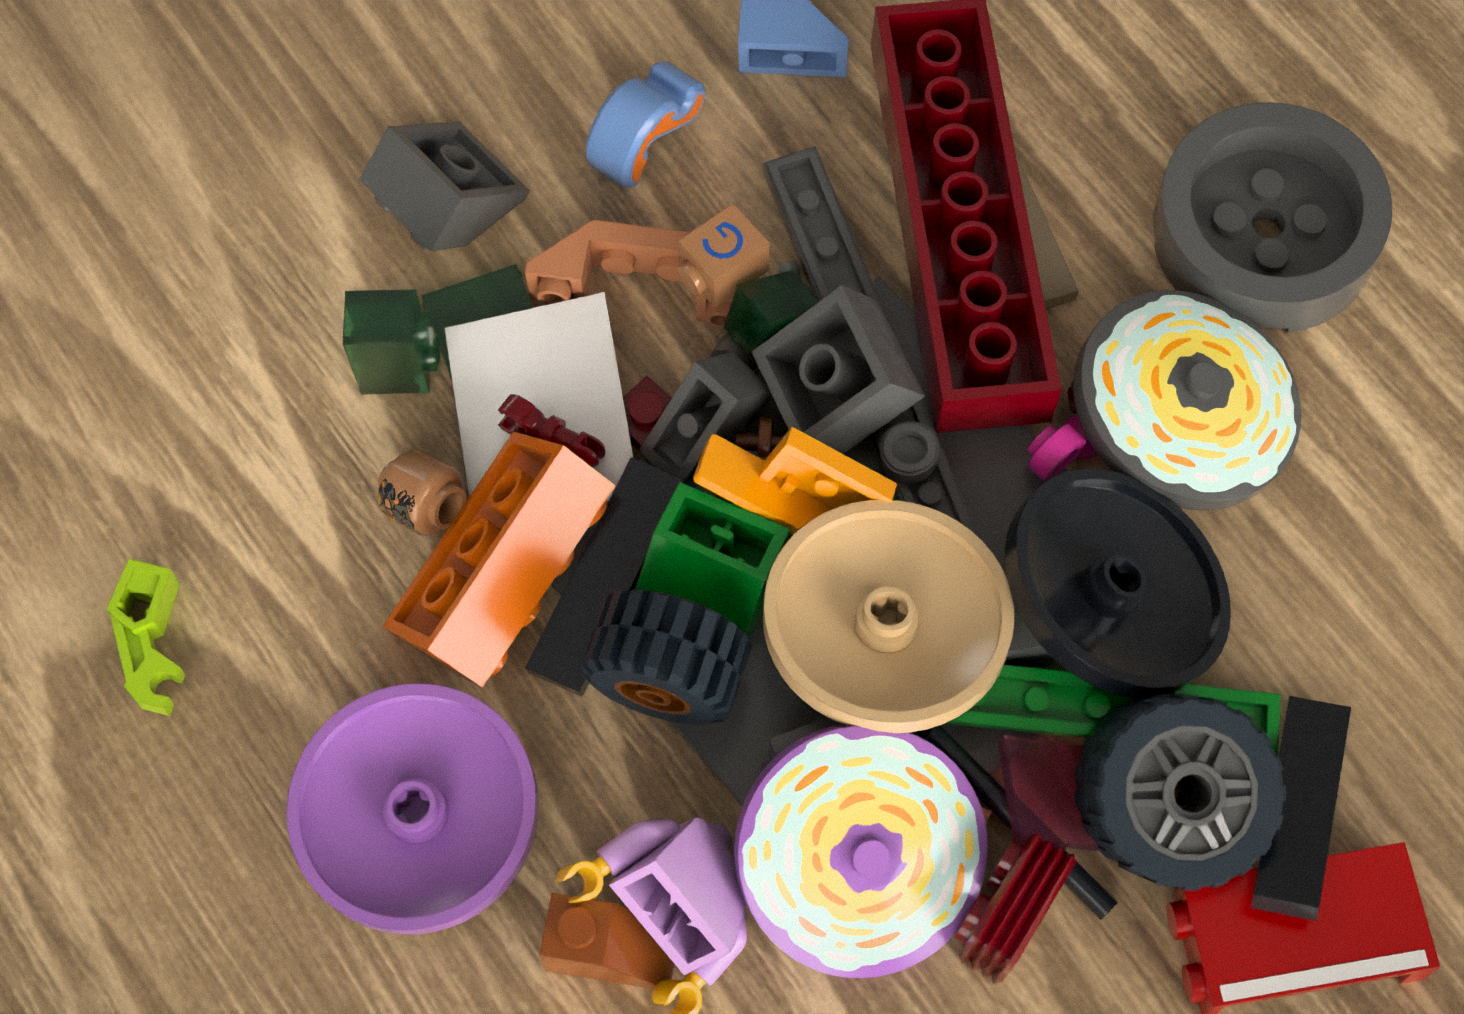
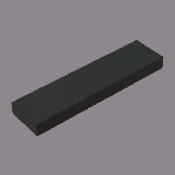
(607, 565)
(1312, 759)

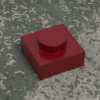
(643, 409)

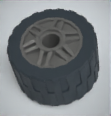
(1226, 797)

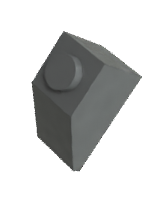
(714, 398)

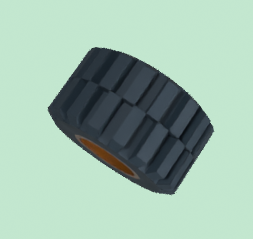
(666, 657)

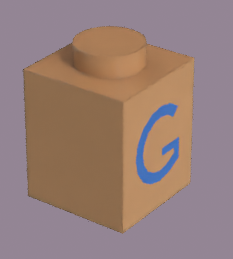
(721, 255)

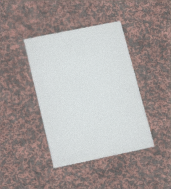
(556, 360)

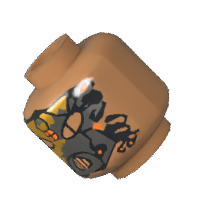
(421, 492)

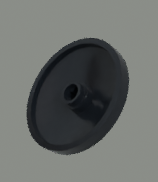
(1117, 583)

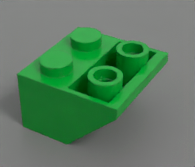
(713, 555)

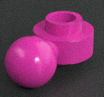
(1056, 449)

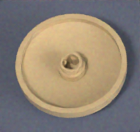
(888, 616)

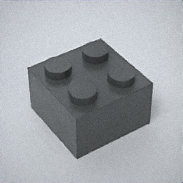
(838, 370)

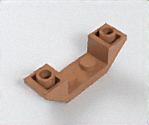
(618, 248)

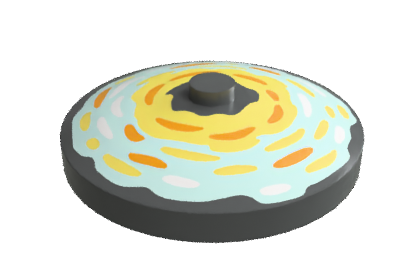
(1187, 399)

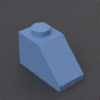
(789, 40)

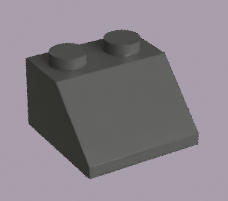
(441, 183)

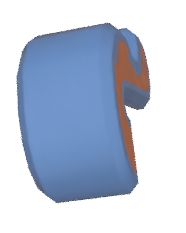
(637, 116)

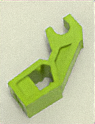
(140, 660)

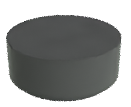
(909, 452)

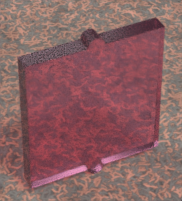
(1042, 790)

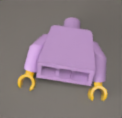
(681, 891)

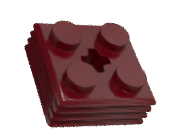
(1024, 888)

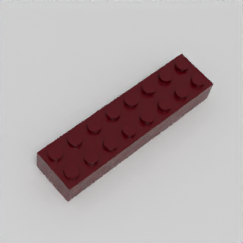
(963, 217)

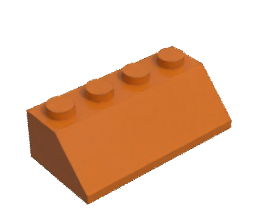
(500, 557)

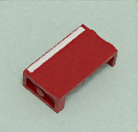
(1364, 932)

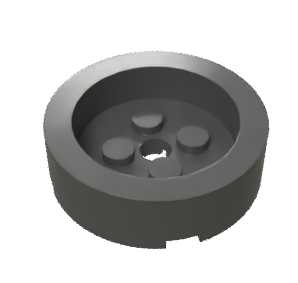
(1282, 167)

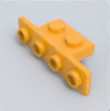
(792, 483)

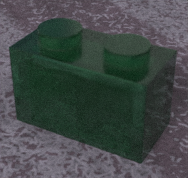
(389, 341)

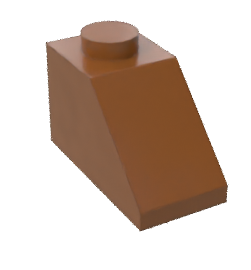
(601, 944)

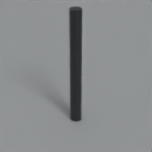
(994, 797)

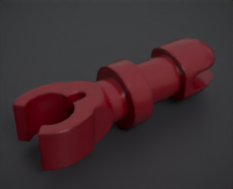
(526, 419)

